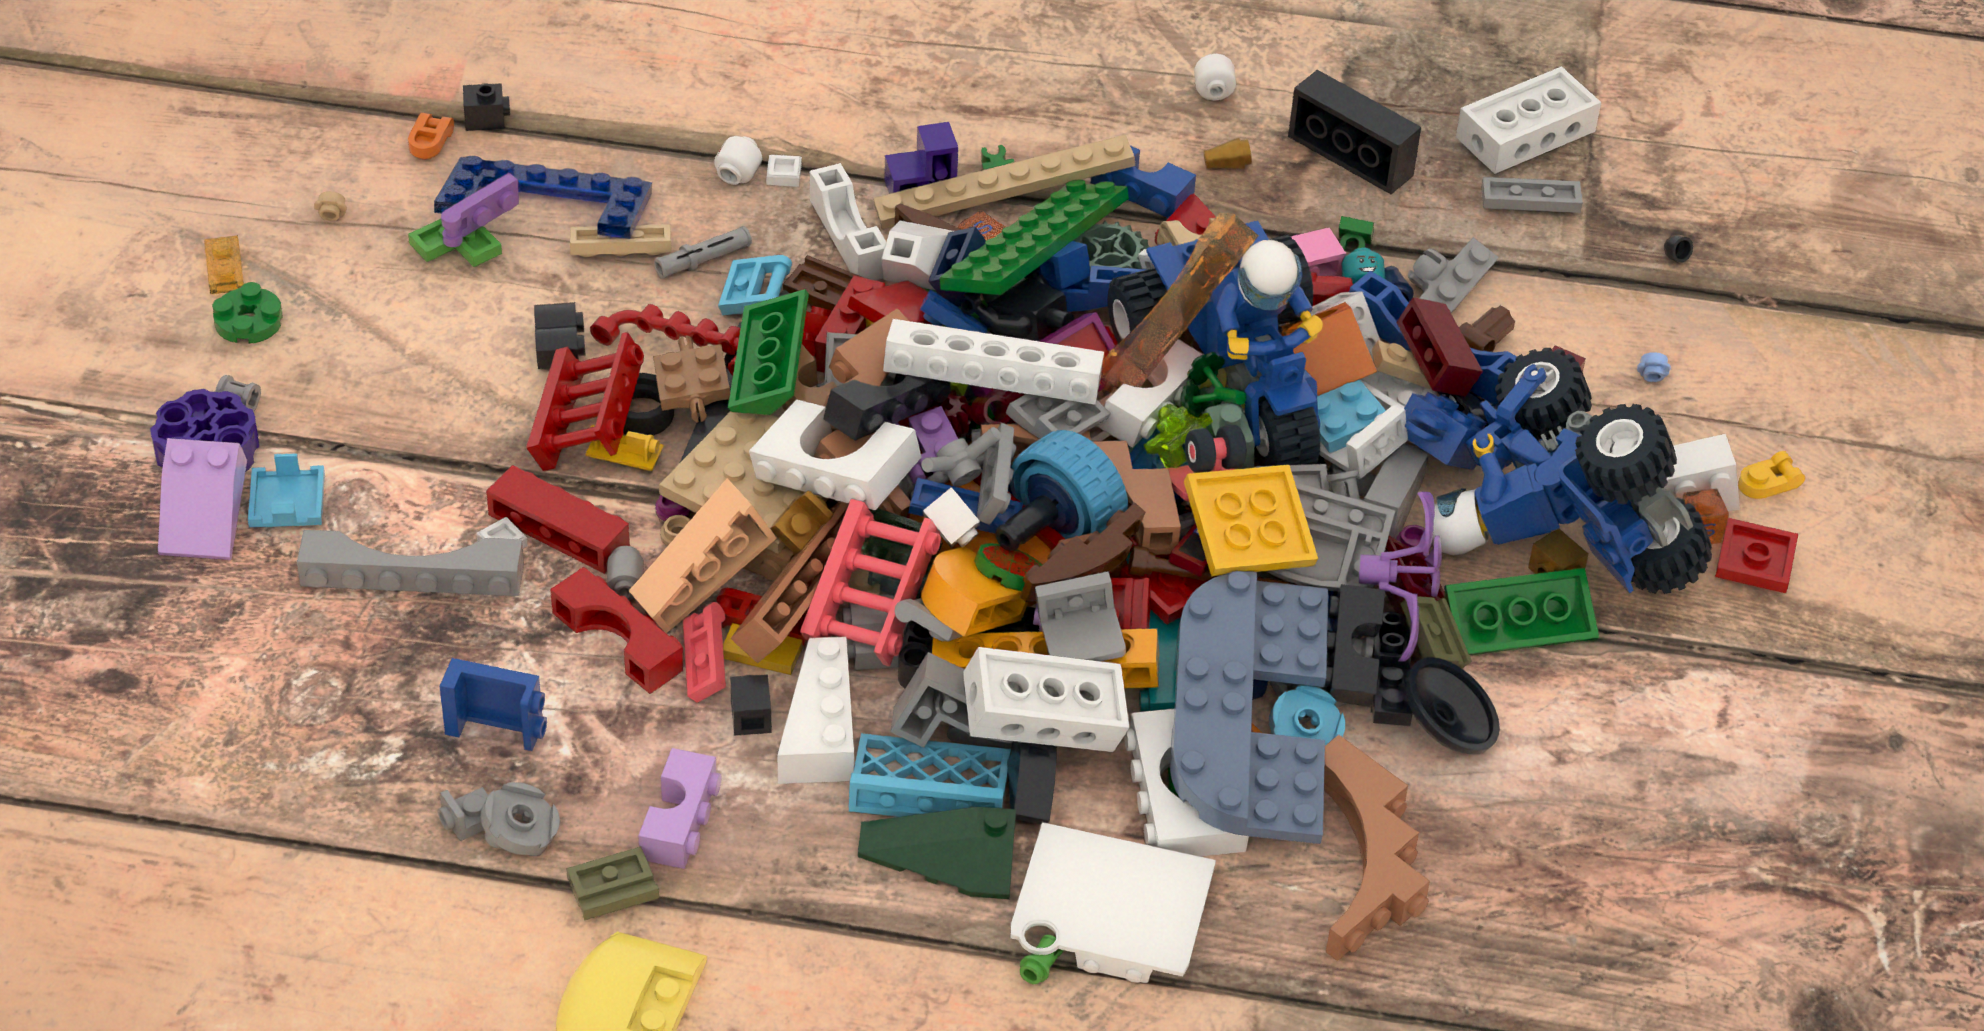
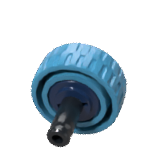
(1063, 486)

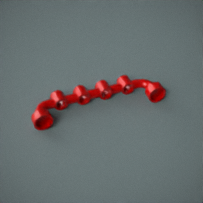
(607, 329)

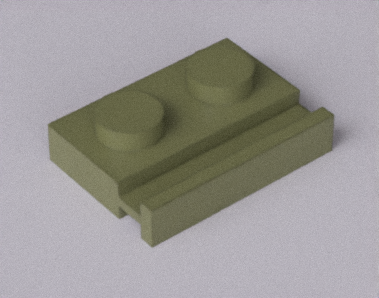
(1438, 632)
(612, 883)

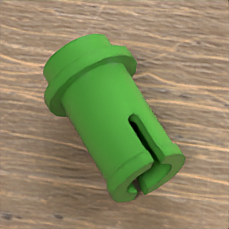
(1036, 967)

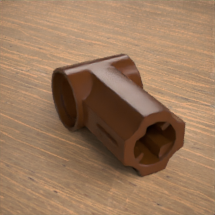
(1488, 329)

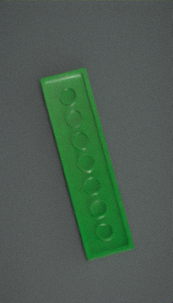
(1034, 238)

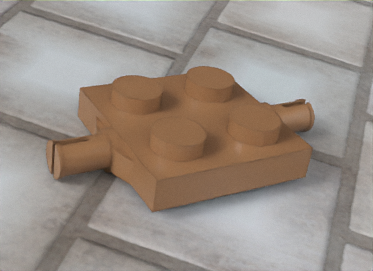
(691, 377)

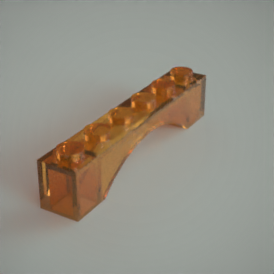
(1210, 262)

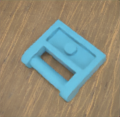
(746, 281)

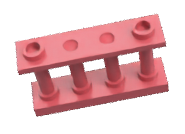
(846, 558)

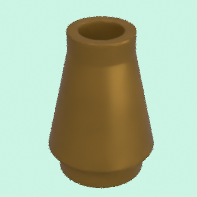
(1229, 155)

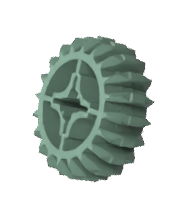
(1113, 245)

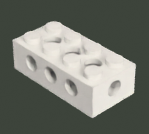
(1528, 119)
(1045, 699)

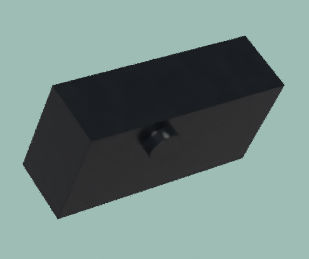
(1354, 131)

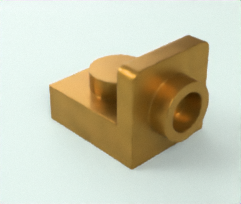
(801, 521)

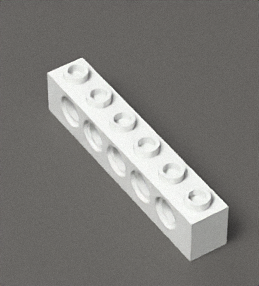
(993, 361)

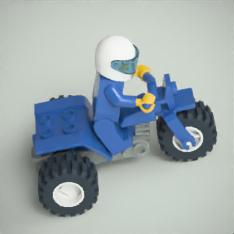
(1241, 325)
(1572, 469)

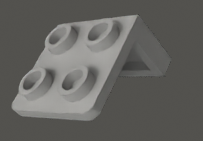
(1080, 618)

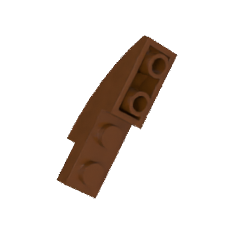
(1096, 555)

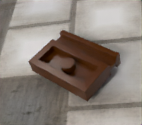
(821, 280)

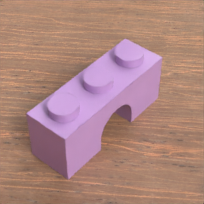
(673, 833)

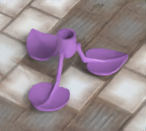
(1381, 570)

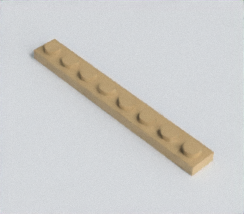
(1009, 179)

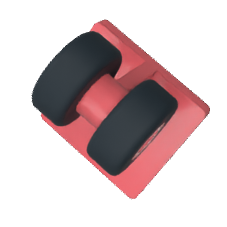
(1209, 454)

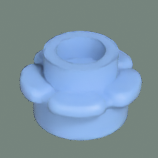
(1654, 366)

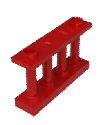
(564, 387)

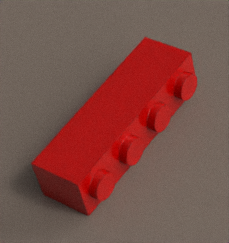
(557, 517)

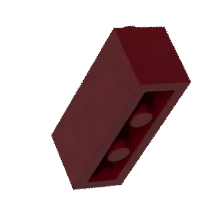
(1439, 347)

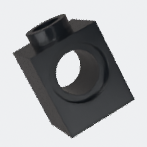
(750, 704)

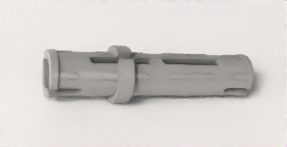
(691, 256)

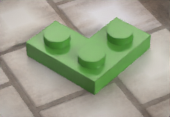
(476, 247)

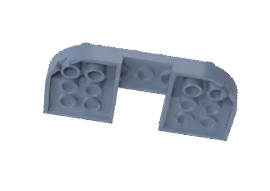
(1233, 776)

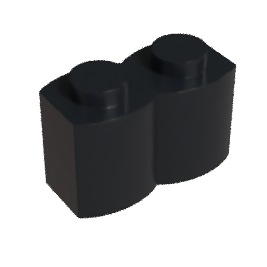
(557, 328)

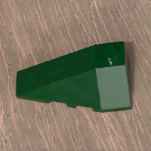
(951, 846)

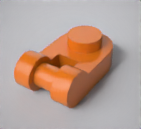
(429, 135)

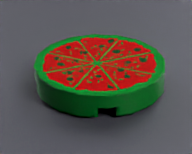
(1006, 564)

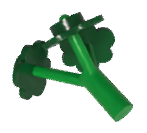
(1197, 399)

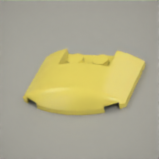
(630, 987)

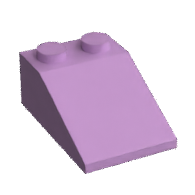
(200, 498)

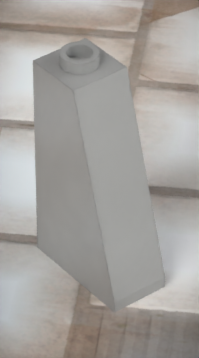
(1399, 483)

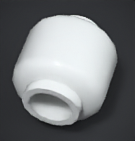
(1215, 74)
(738, 160)

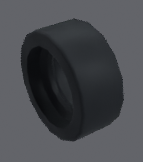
(648, 422)

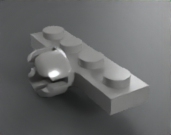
(1453, 279)

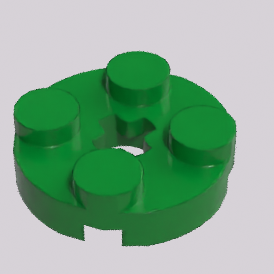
(250, 298)

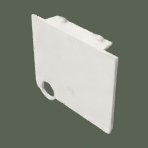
(1113, 902)

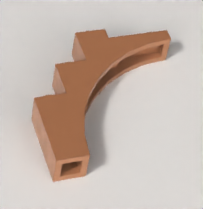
(863, 361)
(1146, 487)
(1373, 805)

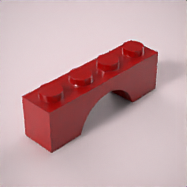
(589, 604)

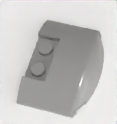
(1340, 532)

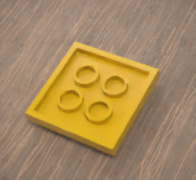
(1250, 520)

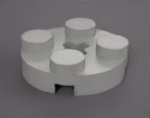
(516, 837)

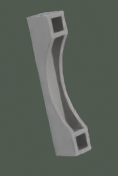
(483, 568)

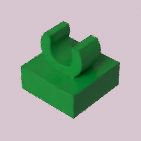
(1355, 230)

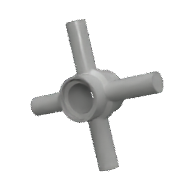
(959, 461)

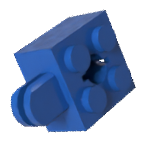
(1441, 429)

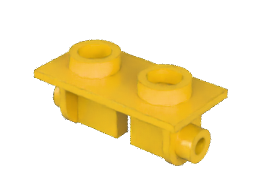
(634, 451)

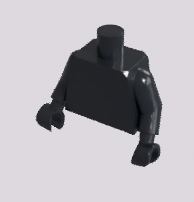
(1025, 311)

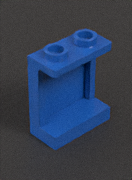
(492, 698)

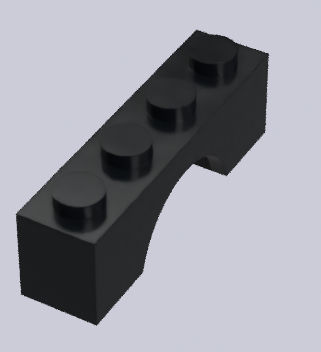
(862, 408)

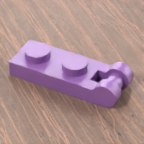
(479, 209)

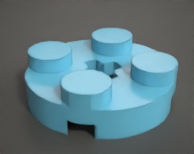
(1310, 702)

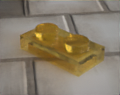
(223, 264)

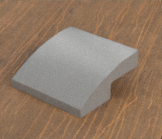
(1046, 414)

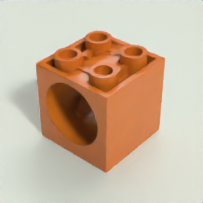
(1337, 352)

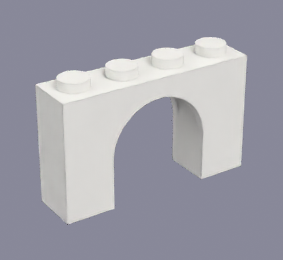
(866, 475)
(1169, 820)

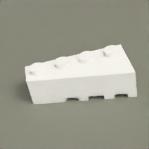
(1706, 466)
(819, 723)

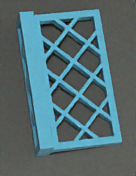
(897, 796)

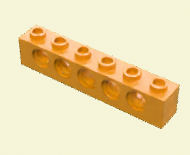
(1138, 665)

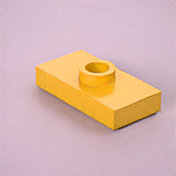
(780, 659)

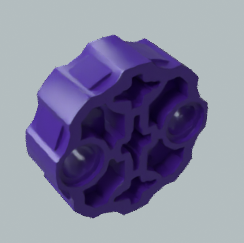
(206, 417)

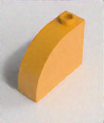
(966, 597)

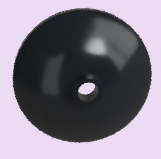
(1451, 706)

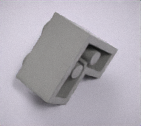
(931, 696)

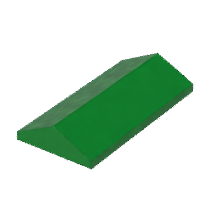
(768, 354)
(1523, 611)

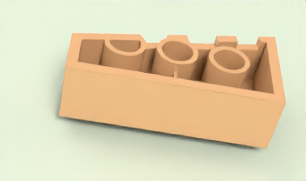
(702, 557)

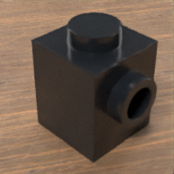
(485, 106)

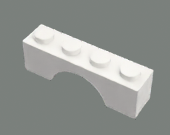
(836, 206)
(1136, 409)

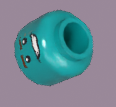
(1361, 262)

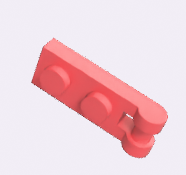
(704, 652)

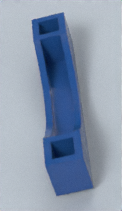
(1386, 306)

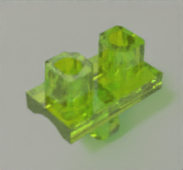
(1174, 427)

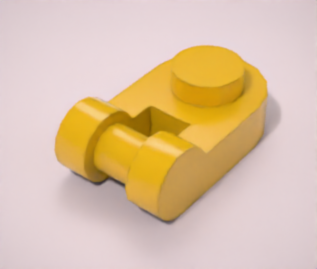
(1760, 481)

